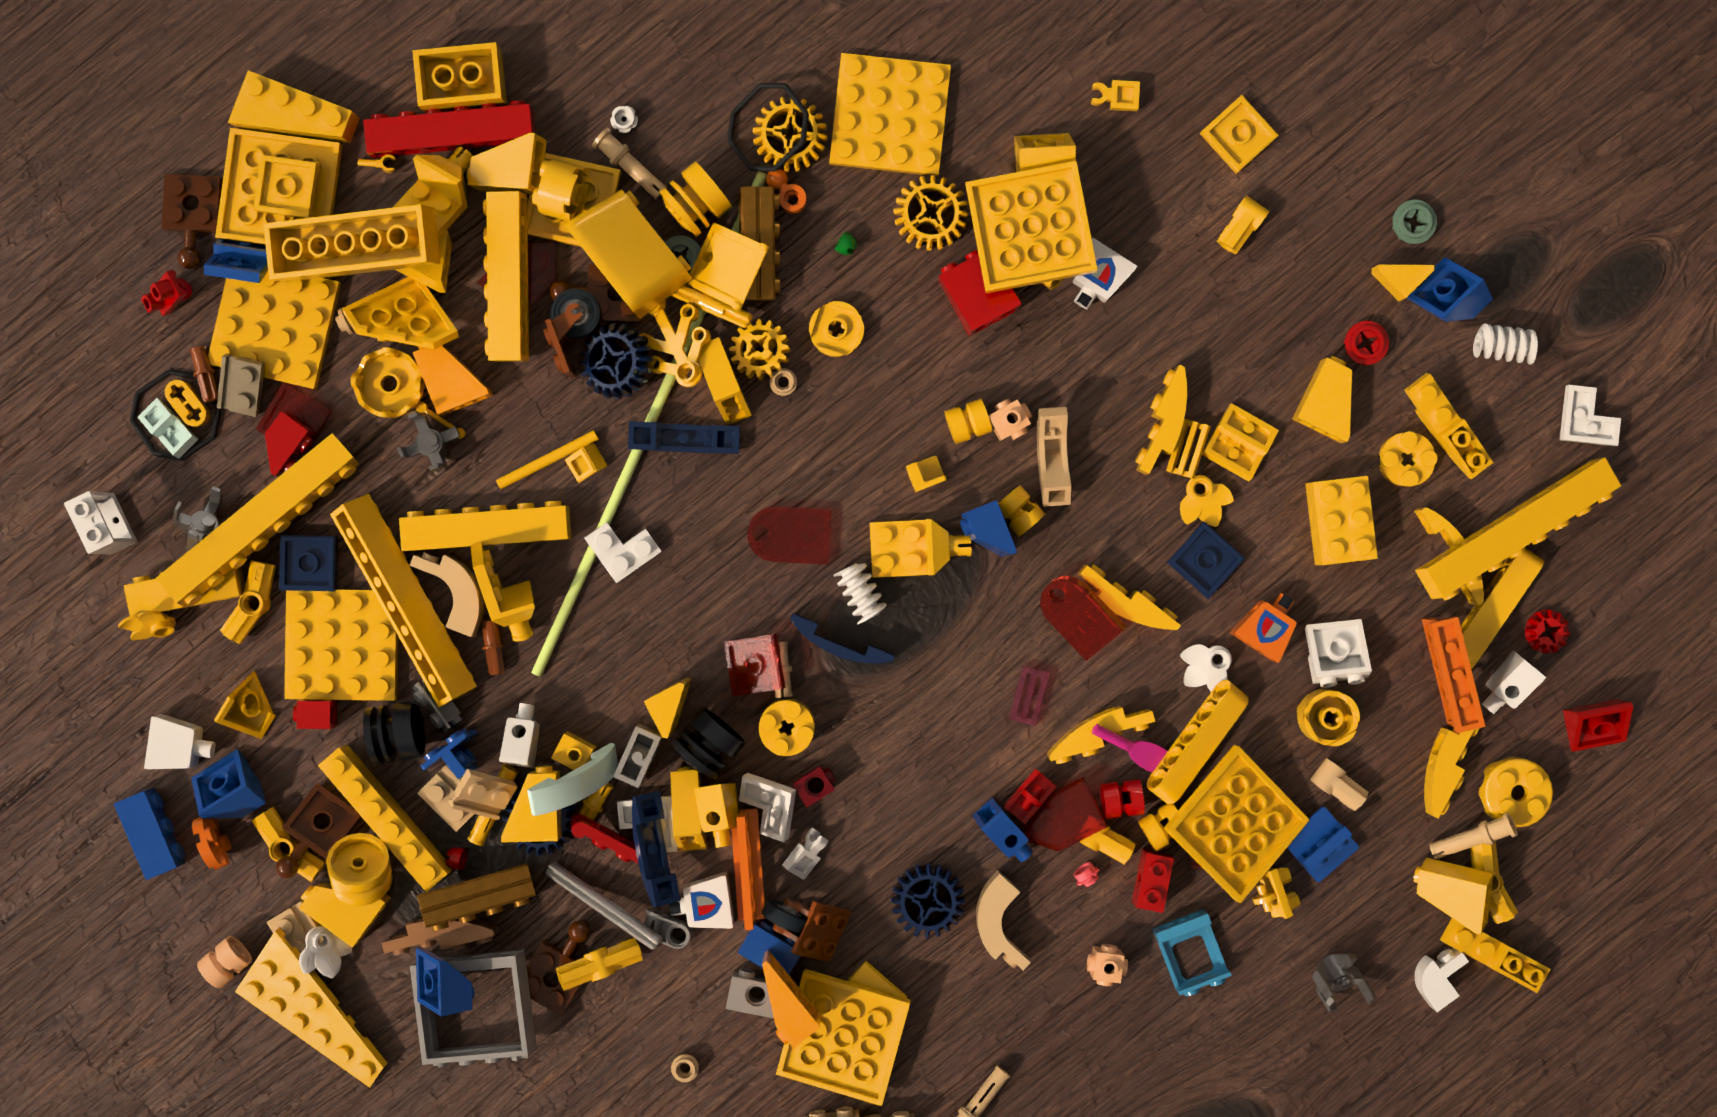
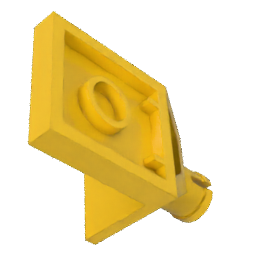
(440, 186)
(913, 548)
(507, 605)

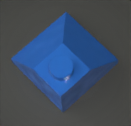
(1452, 292)
(988, 529)
(228, 788)
(441, 985)

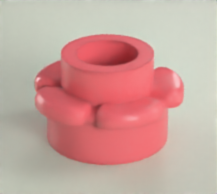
(1086, 874)

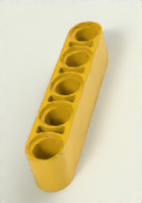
(1499, 601)
(1197, 742)

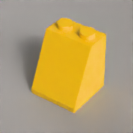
(1043, 150)

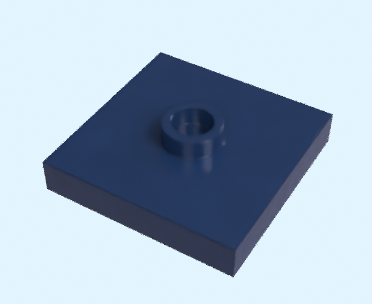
(1205, 560)
(308, 563)

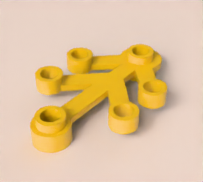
(675, 345)

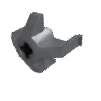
(429, 442)
(201, 522)
(1338, 973)

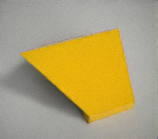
(247, 709)

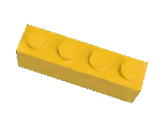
(151, 596)

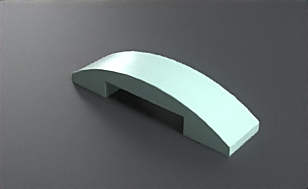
(576, 785)

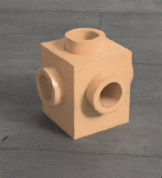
(1000, 423)
(1105, 955)

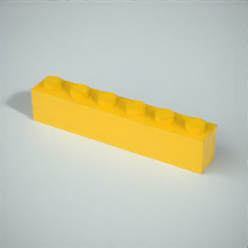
(506, 276)
(488, 527)
(385, 817)

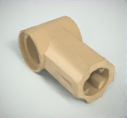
(1334, 781)

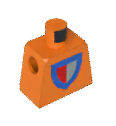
(1267, 627)

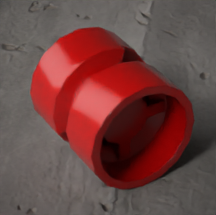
(1112, 799)

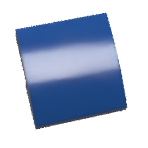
(237, 261)

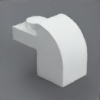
(1432, 977)

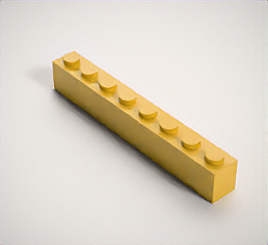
(257, 522)
(1518, 528)
(403, 599)

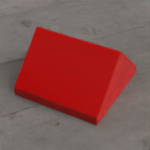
(1598, 724)

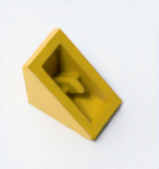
(1401, 279)

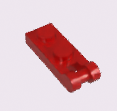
(603, 837)

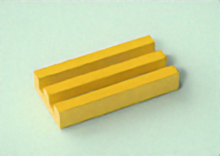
(1198, 451)

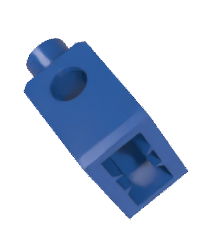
(1003, 830)

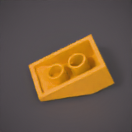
(792, 1010)

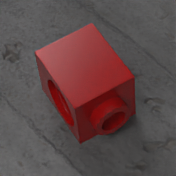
(315, 714)

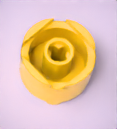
(561, 189)
(1343, 722)
(780, 741)

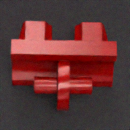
(166, 294)
(1030, 796)

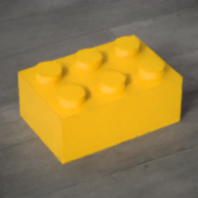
(459, 76)
(1341, 520)

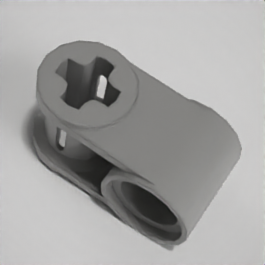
(664, 927)

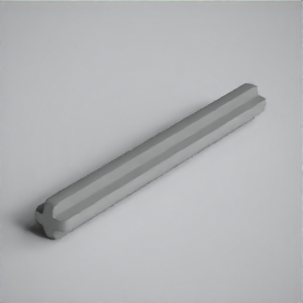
(603, 905)

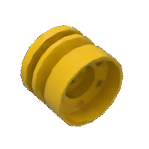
(695, 199)

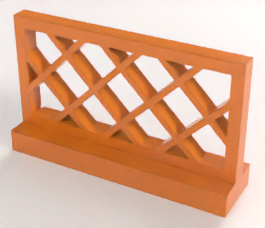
(1453, 673)
(748, 867)

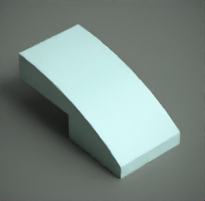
(168, 428)

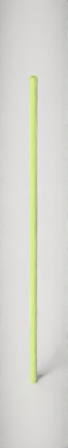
(617, 494)

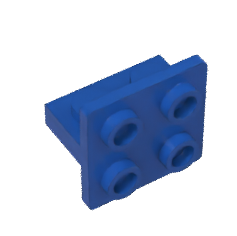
(453, 754)
(1322, 844)

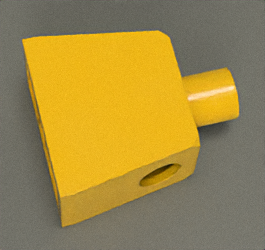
(716, 802)

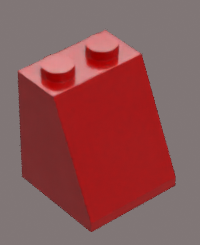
(967, 295)

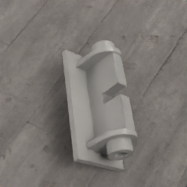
(439, 716)

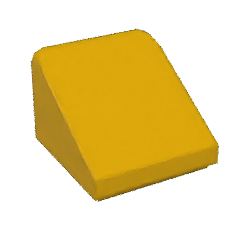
(586, 462)

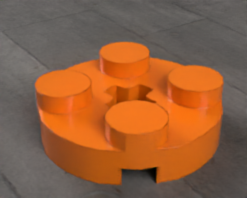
(212, 844)

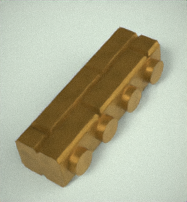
(758, 223)
(476, 895)

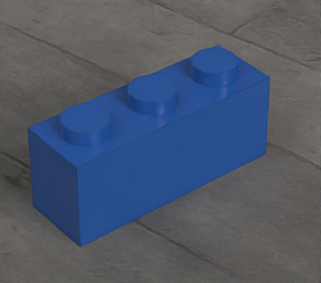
(150, 833)

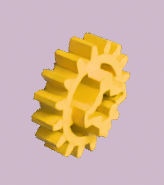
(752, 357)

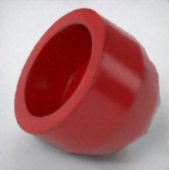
(457, 858)

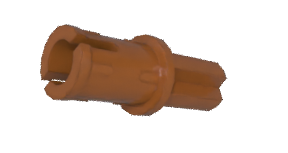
(204, 373)
(493, 648)

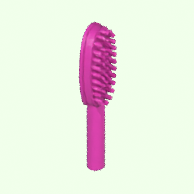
(1141, 752)

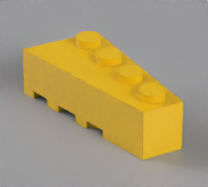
(280, 109)

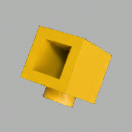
(573, 751)

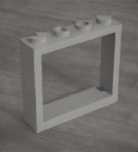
(490, 1052)

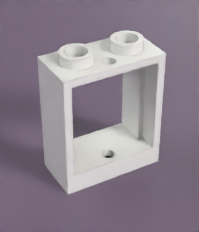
(94, 521)

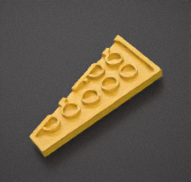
(308, 1009)

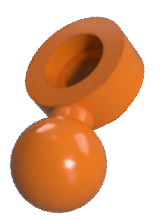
(779, 181)

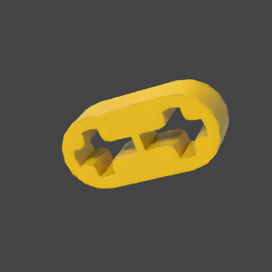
(182, 406)

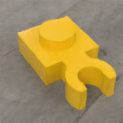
(1121, 95)

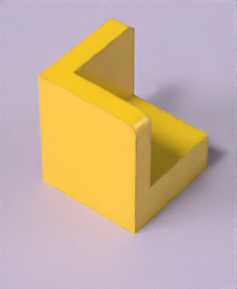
(925, 473)

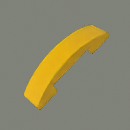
(1436, 523)

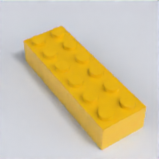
(352, 243)

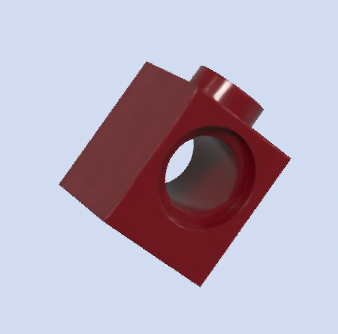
(806, 794)

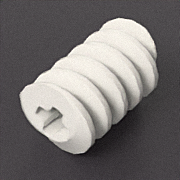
(1506, 341)
(860, 591)

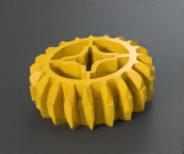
(777, 132)
(924, 201)

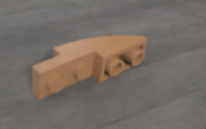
(453, 937)

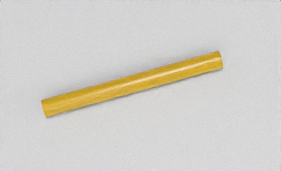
(547, 459)

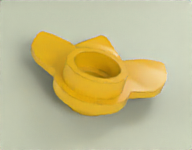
(1205, 505)
(148, 625)

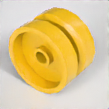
(359, 869)

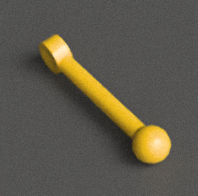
(423, 408)

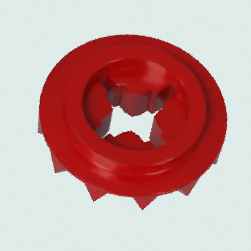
(1378, 347)
(1536, 625)

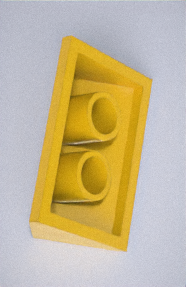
(667, 706)

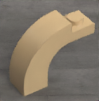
(1052, 456)
(466, 593)
(991, 904)

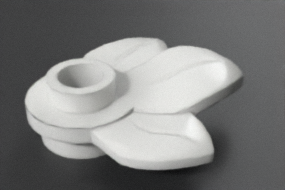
(1201, 667)
(325, 956)

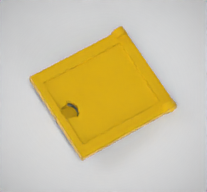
(727, 266)

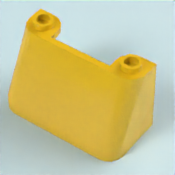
(629, 252)

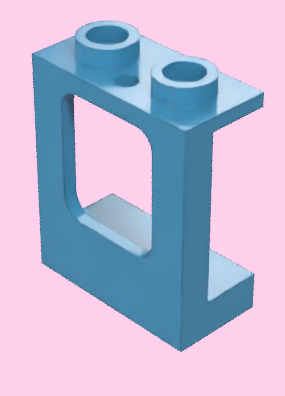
(1182, 929)

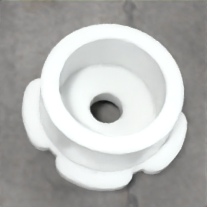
(620, 112)

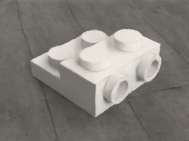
(1338, 652)

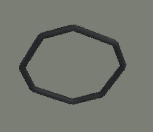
(803, 133)
(150, 447)

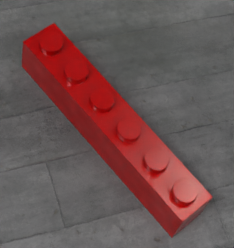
(447, 130)

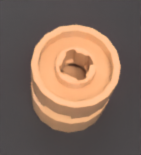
(220, 965)

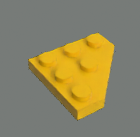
(402, 314)

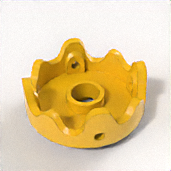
(369, 380)
(1503, 777)

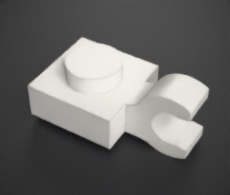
(805, 857)

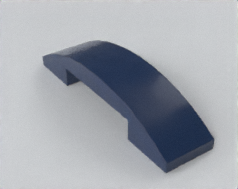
(683, 438)
(872, 655)
(651, 849)

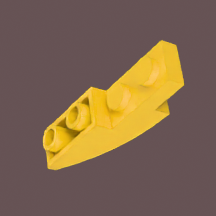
(1170, 411)
(1447, 427)
(1135, 608)
(1081, 739)
(1442, 772)
(1496, 955)

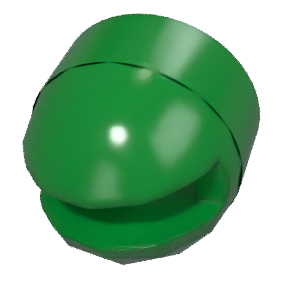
(846, 244)

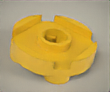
(828, 315)
(1423, 459)

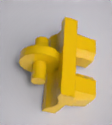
(1273, 895)

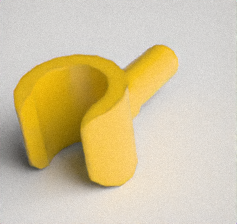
(379, 163)

